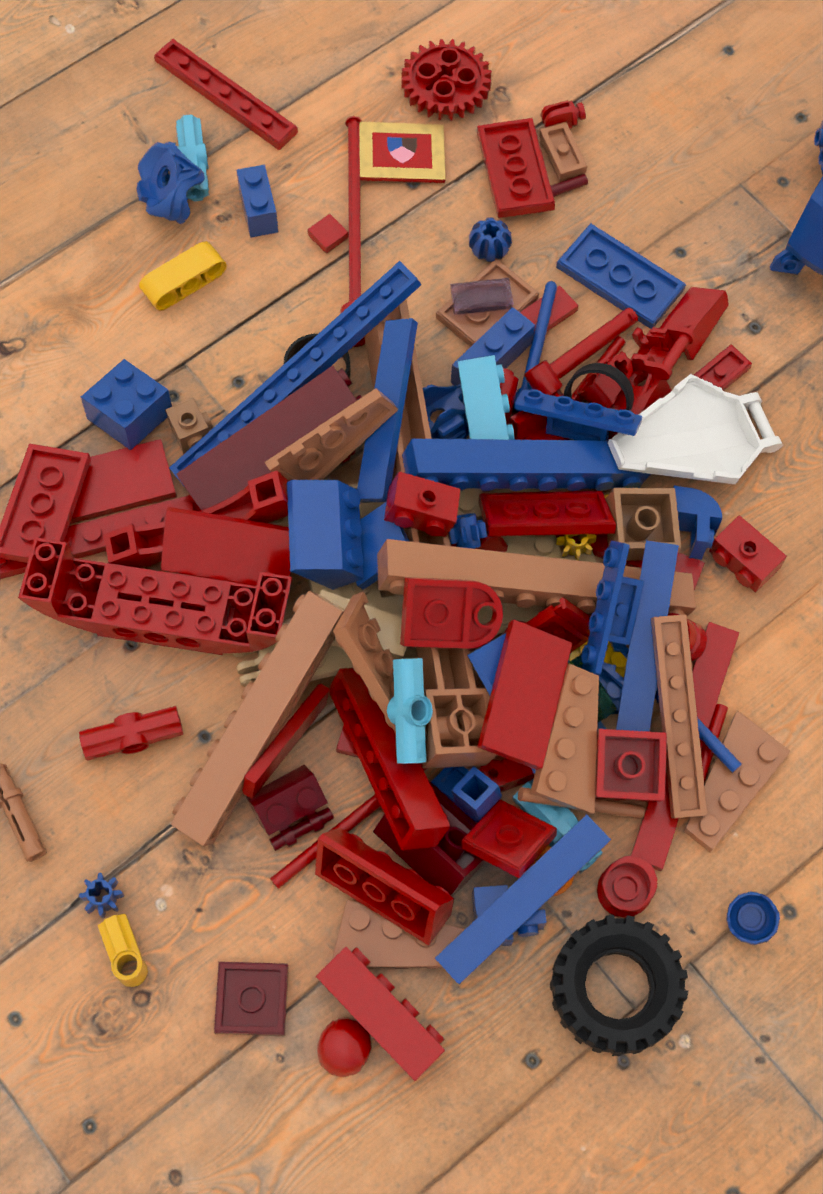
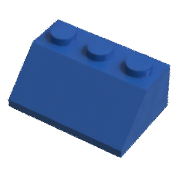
(325, 532)

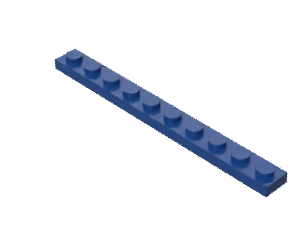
(313, 358)

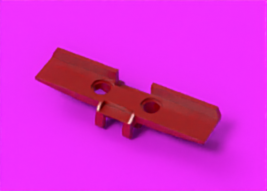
(661, 348)

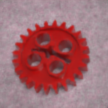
(446, 79)

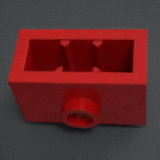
(422, 504)
(747, 554)

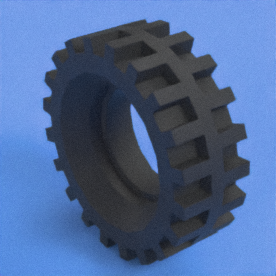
(663, 974)

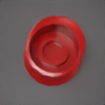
(627, 886)

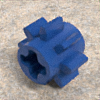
(468, 531)
(108, 901)

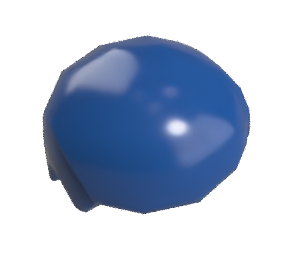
(753, 918)

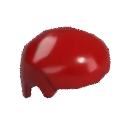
(344, 1047)

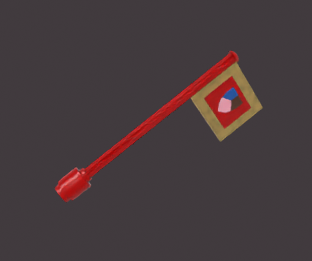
(386, 154)

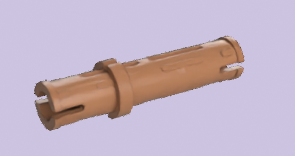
(18, 817)

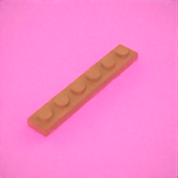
(679, 716)

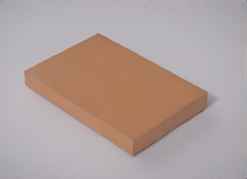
(474, 325)

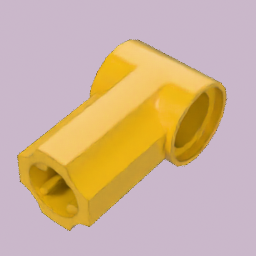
(121, 948)

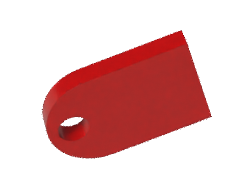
(446, 613)

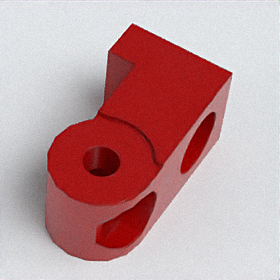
(507, 773)

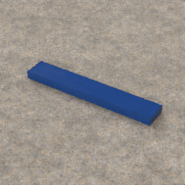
(392, 381)
(640, 670)
(522, 899)

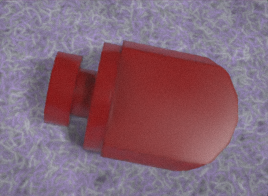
(563, 112)

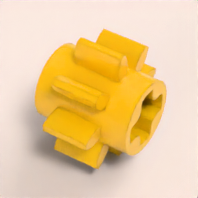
(576, 549)

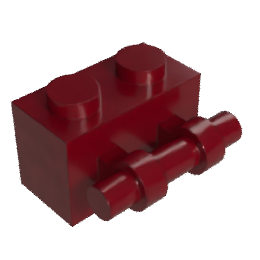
(287, 801)

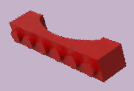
(142, 545)

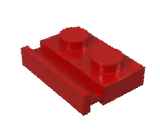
(564, 622)

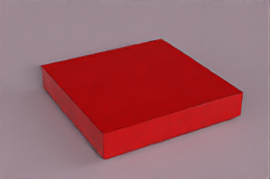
(509, 838)

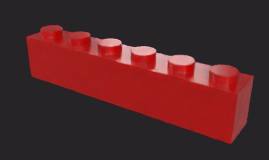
(400, 788)

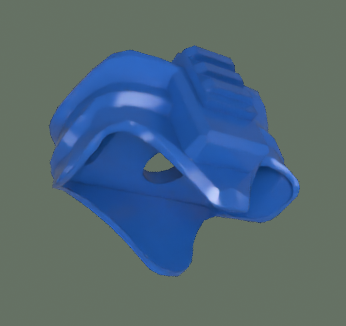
(164, 192)
(452, 422)

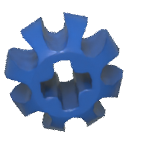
(490, 239)

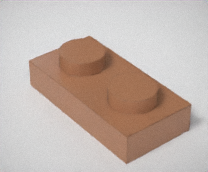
(563, 151)

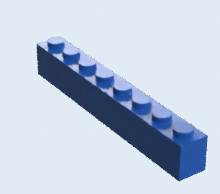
(518, 464)

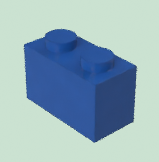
(257, 201)

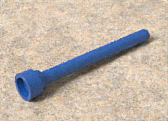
(539, 333)

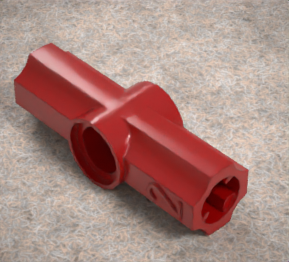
(131, 733)

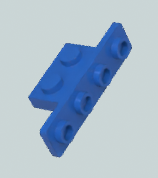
(577, 419)
(615, 608)

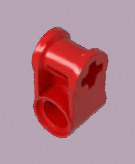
(601, 388)

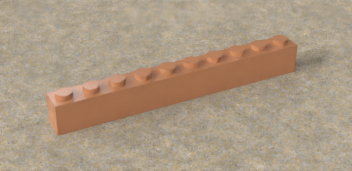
(514, 577)

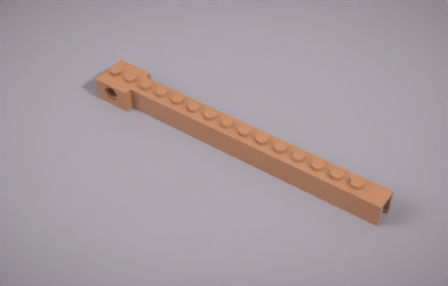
(447, 672)

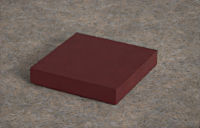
(251, 998)

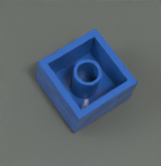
(126, 404)

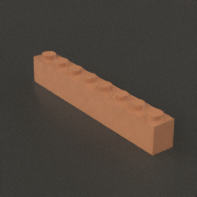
(259, 718)

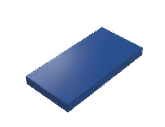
(620, 275)

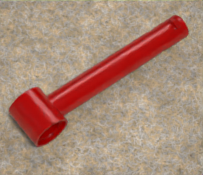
(547, 376)

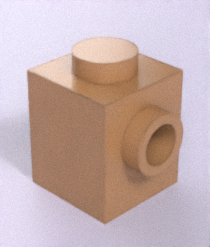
(188, 423)

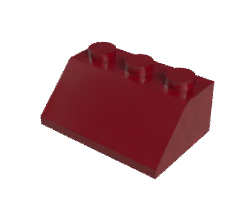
(446, 863)

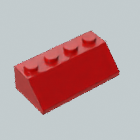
(382, 884)

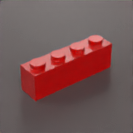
(380, 1013)

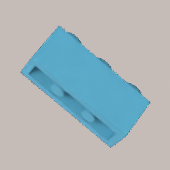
(483, 399)

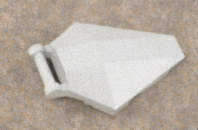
(697, 435)

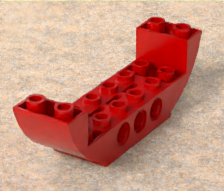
(154, 604)

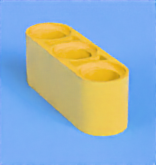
(182, 275)

